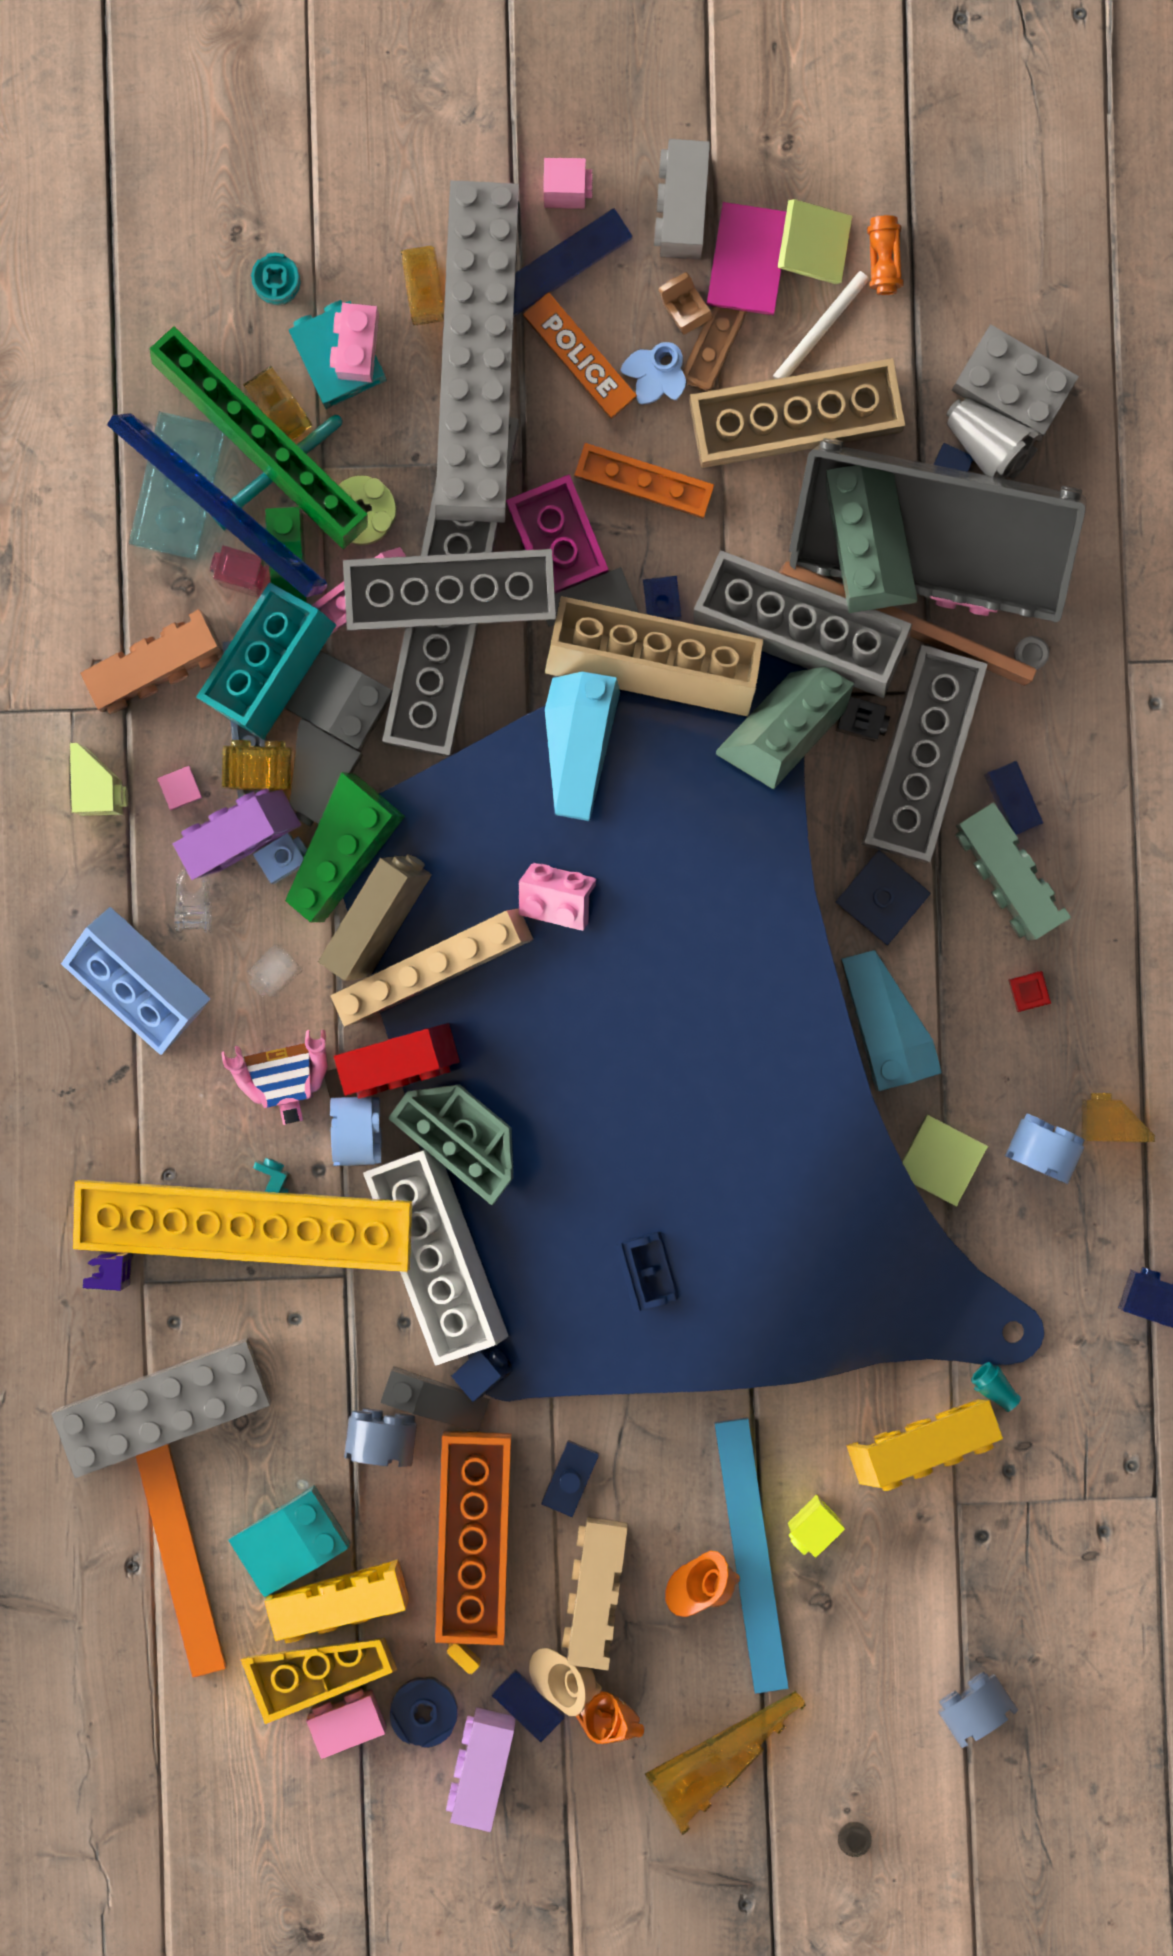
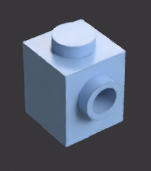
(281, 857)

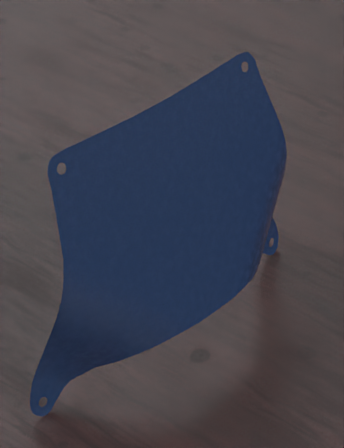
(672, 1076)

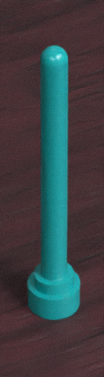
(305, 445)

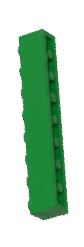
(258, 437)

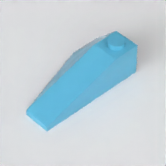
(578, 732)
(891, 1031)

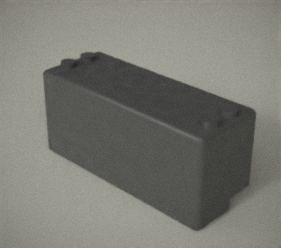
(964, 532)

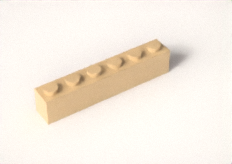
(431, 967)

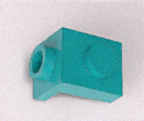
(275, 1170)

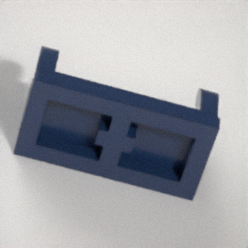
(646, 1271)

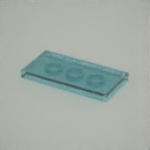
(165, 514)

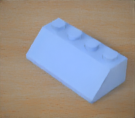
(135, 980)

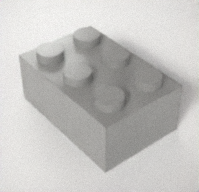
(682, 198)
(1015, 380)

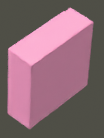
(179, 788)

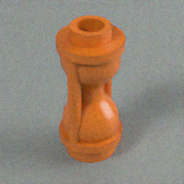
(885, 240)

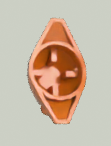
(609, 1720)

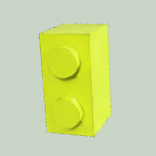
(814, 1527)

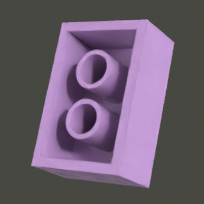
(480, 1769)

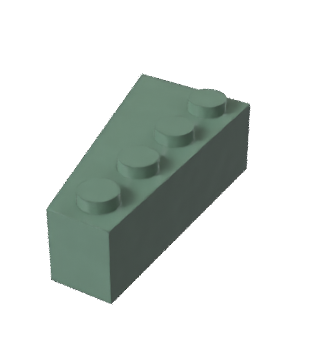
(1010, 873)

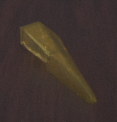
(695, 1775)

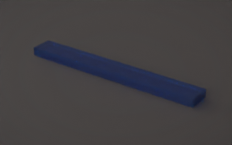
(217, 504)

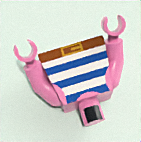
(281, 1075)

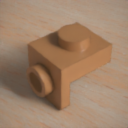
(684, 303)

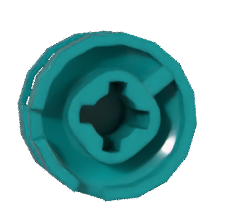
(275, 278)

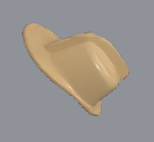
(560, 1683)

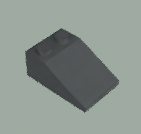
(340, 700)

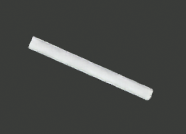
(822, 326)

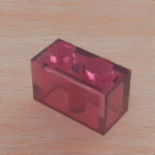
(239, 571)

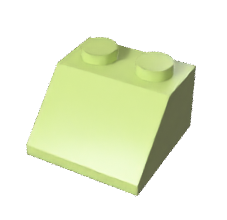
(94, 786)

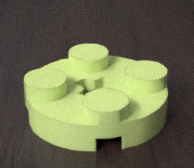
(383, 506)

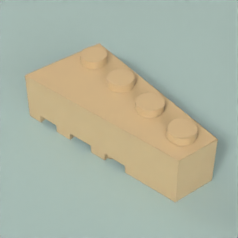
(596, 1593)

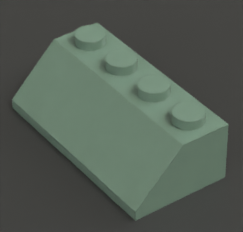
(869, 538)
(787, 724)

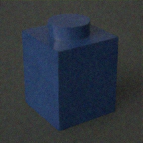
(482, 1372)

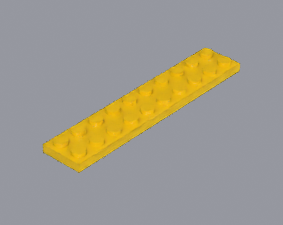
(242, 1225)

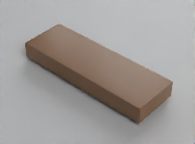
(712, 347)

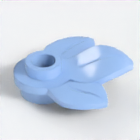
(654, 377)

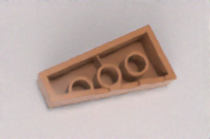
(153, 663)

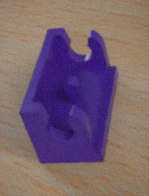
(113, 1272)

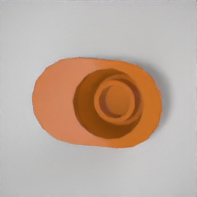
(700, 1585)

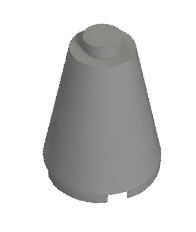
(992, 439)

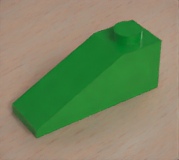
(288, 528)

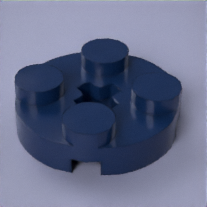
(418, 1731)

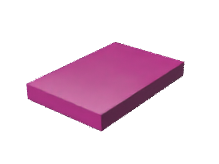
(747, 259)

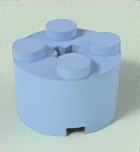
(355, 1131)
(1046, 1150)

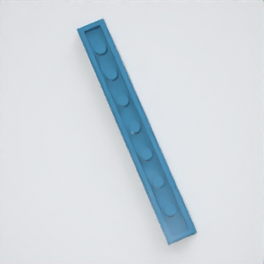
(751, 1555)

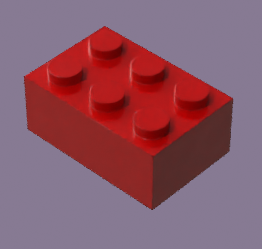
(397, 1061)

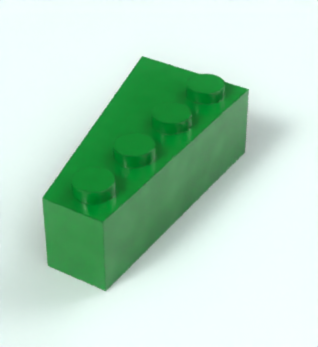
(343, 845)

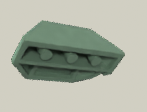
(460, 1136)

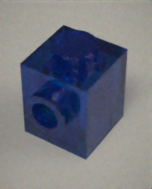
(662, 597)

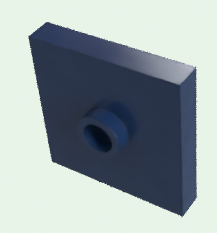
(883, 897)

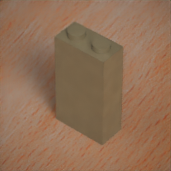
(375, 917)

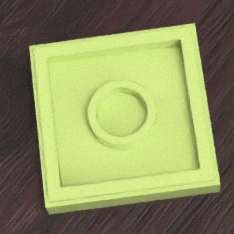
(814, 241)
(942, 1159)

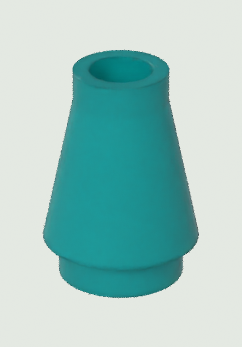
(994, 1385)

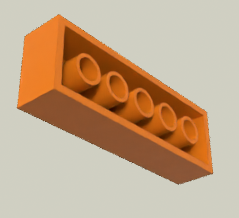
(473, 1538)

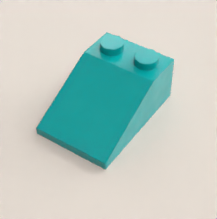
(290, 1541)

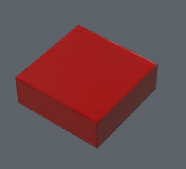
(1029, 991)

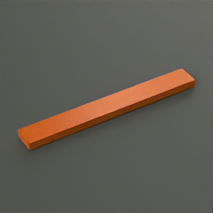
(181, 1561)

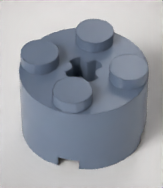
(379, 1438)
(977, 1709)

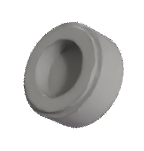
(1032, 652)

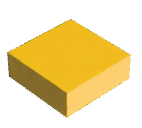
(464, 1657)

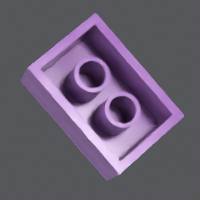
(235, 832)

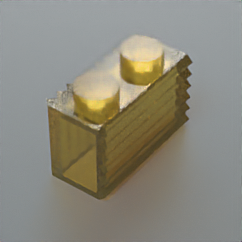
(423, 285)
(257, 767)

